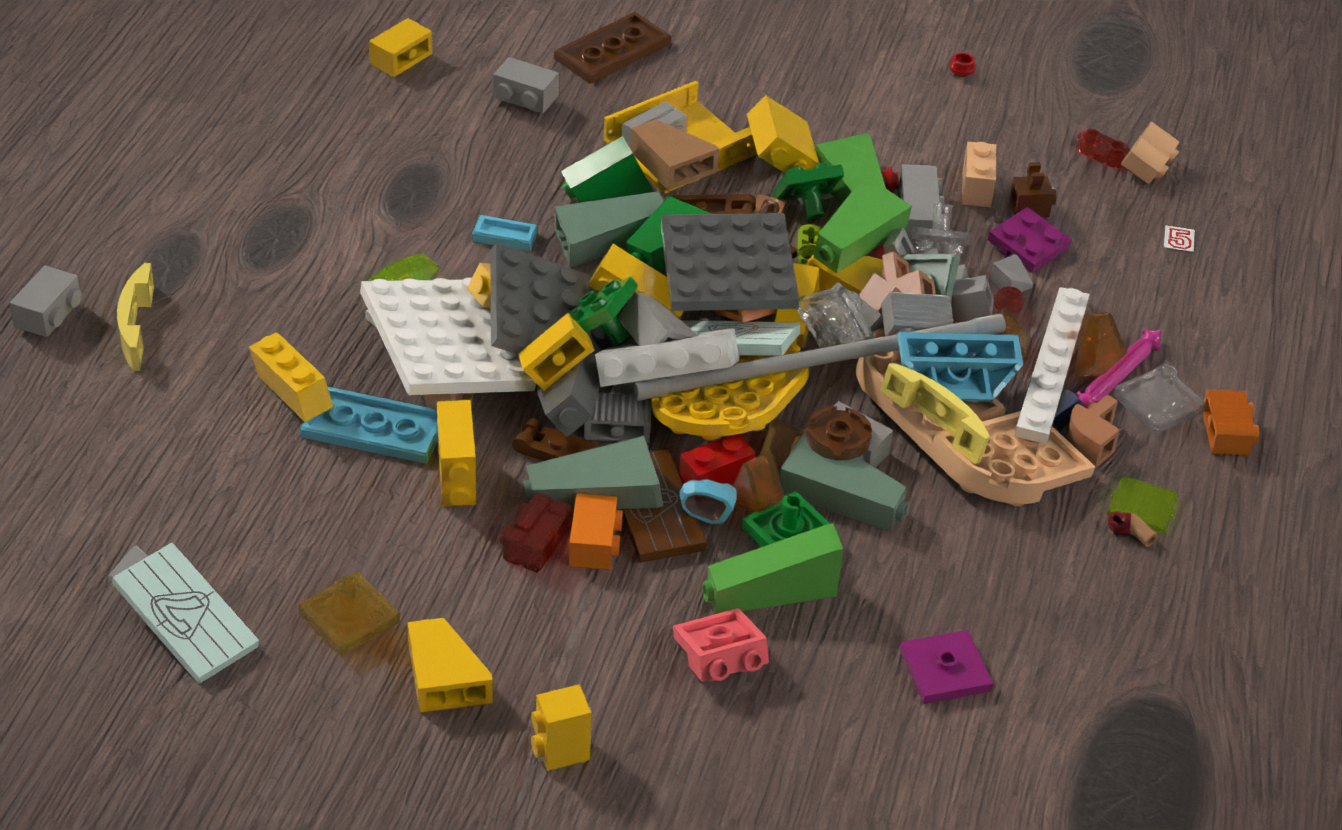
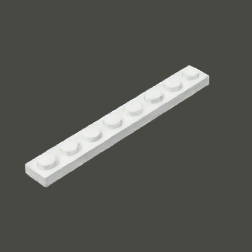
(1052, 366)

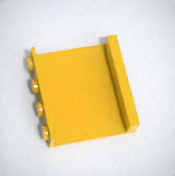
(700, 123)

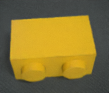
(400, 47)
(556, 352)
(562, 727)

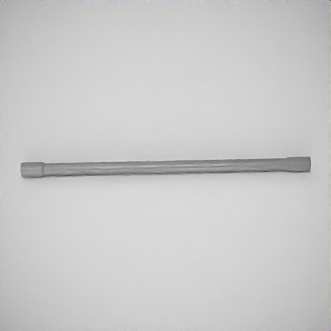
(662, 386)

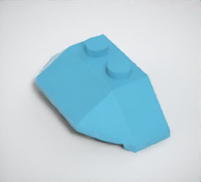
(966, 364)

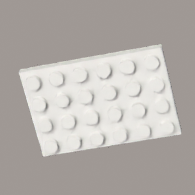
(441, 338)

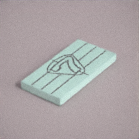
(753, 337)
(185, 612)

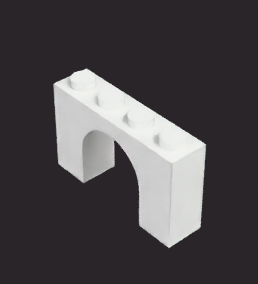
(679, 357)

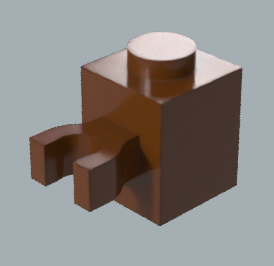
(1032, 192)

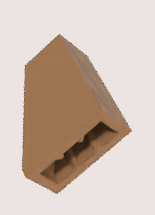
(672, 153)

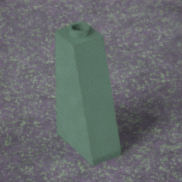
(592, 227)
(611, 470)
(844, 486)

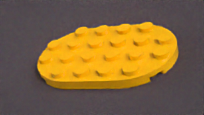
(730, 406)

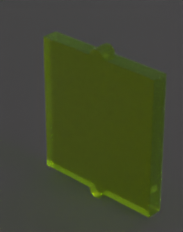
(1145, 500)

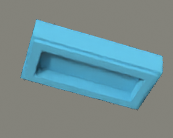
(505, 232)

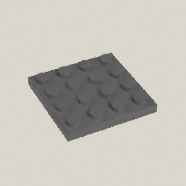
(728, 262)
(532, 297)

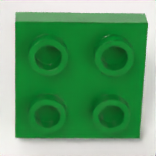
(809, 185)
(602, 307)
(783, 520)

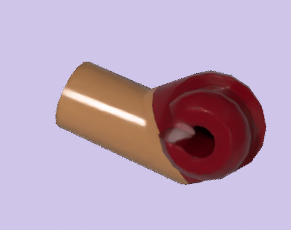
(1132, 525)

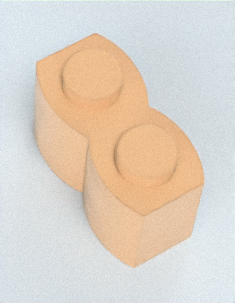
(1151, 153)

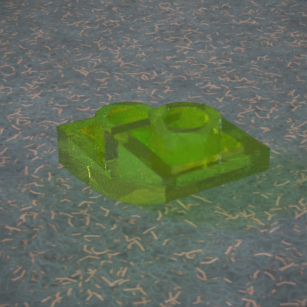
(413, 267)

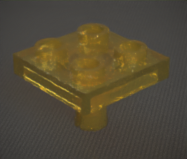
(349, 613)

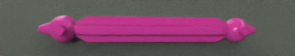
(1136, 354)

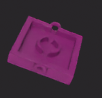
(1030, 239)

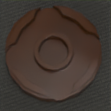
(838, 433)

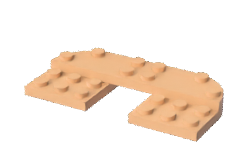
(1010, 468)

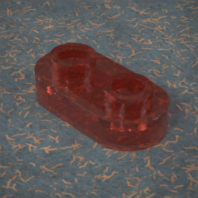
(1102, 148)

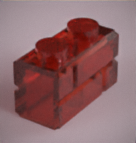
(536, 532)

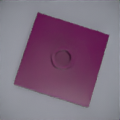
(946, 666)

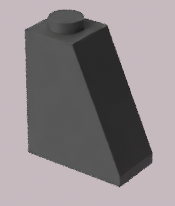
(572, 397)

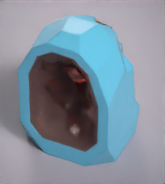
(708, 500)

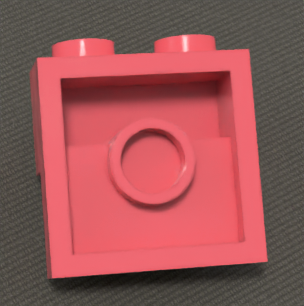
(722, 645)

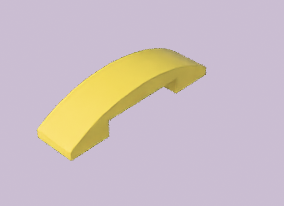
(135, 294)
(941, 406)

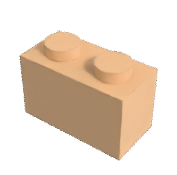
(979, 174)

